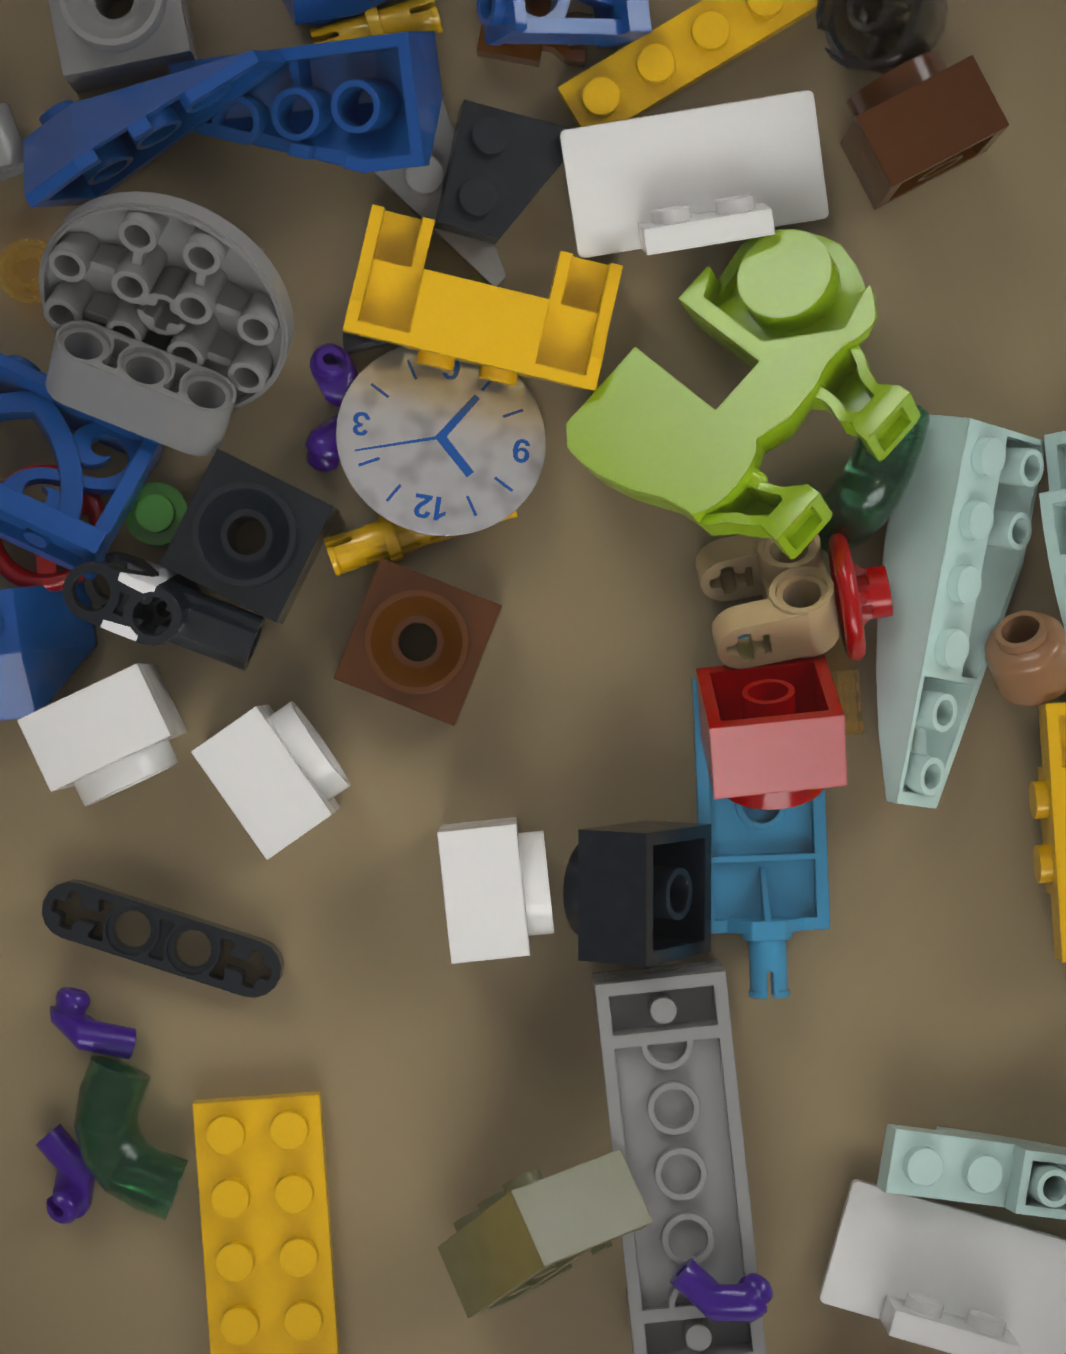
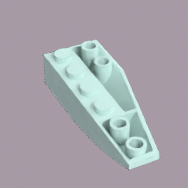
(951, 576)

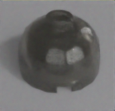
(880, 33)

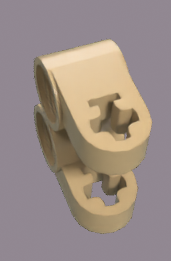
(798, 605)

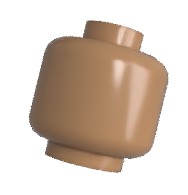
(1028, 658)

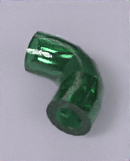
(871, 489)
(113, 1143)

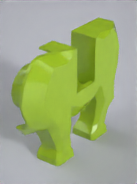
(798, 320)

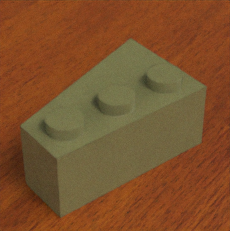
(539, 1229)

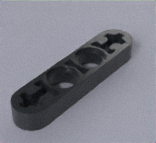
(161, 945)

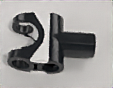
(133, 609)

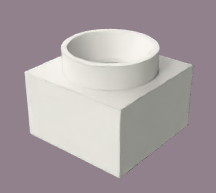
(106, 734)
(274, 774)
(493, 889)

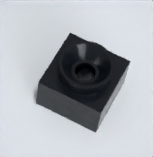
(206, 537)
(640, 892)

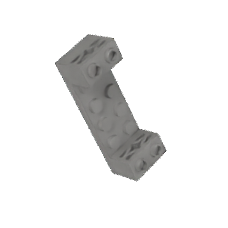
(683, 1140)

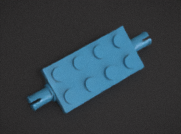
(764, 872)

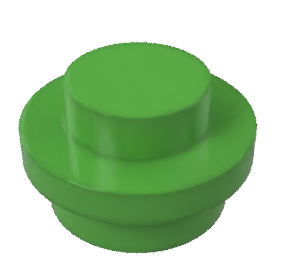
(156, 514)

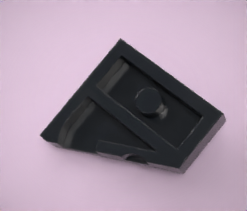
(495, 170)

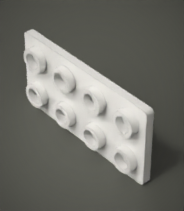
(695, 175)
(947, 1275)

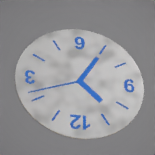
(439, 444)

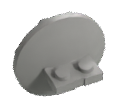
(173, 282)

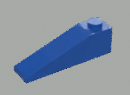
(342, 103)
(108, 138)

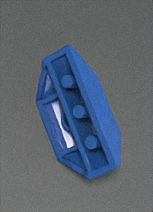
(39, 647)

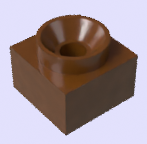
(919, 124)
(375, 651)

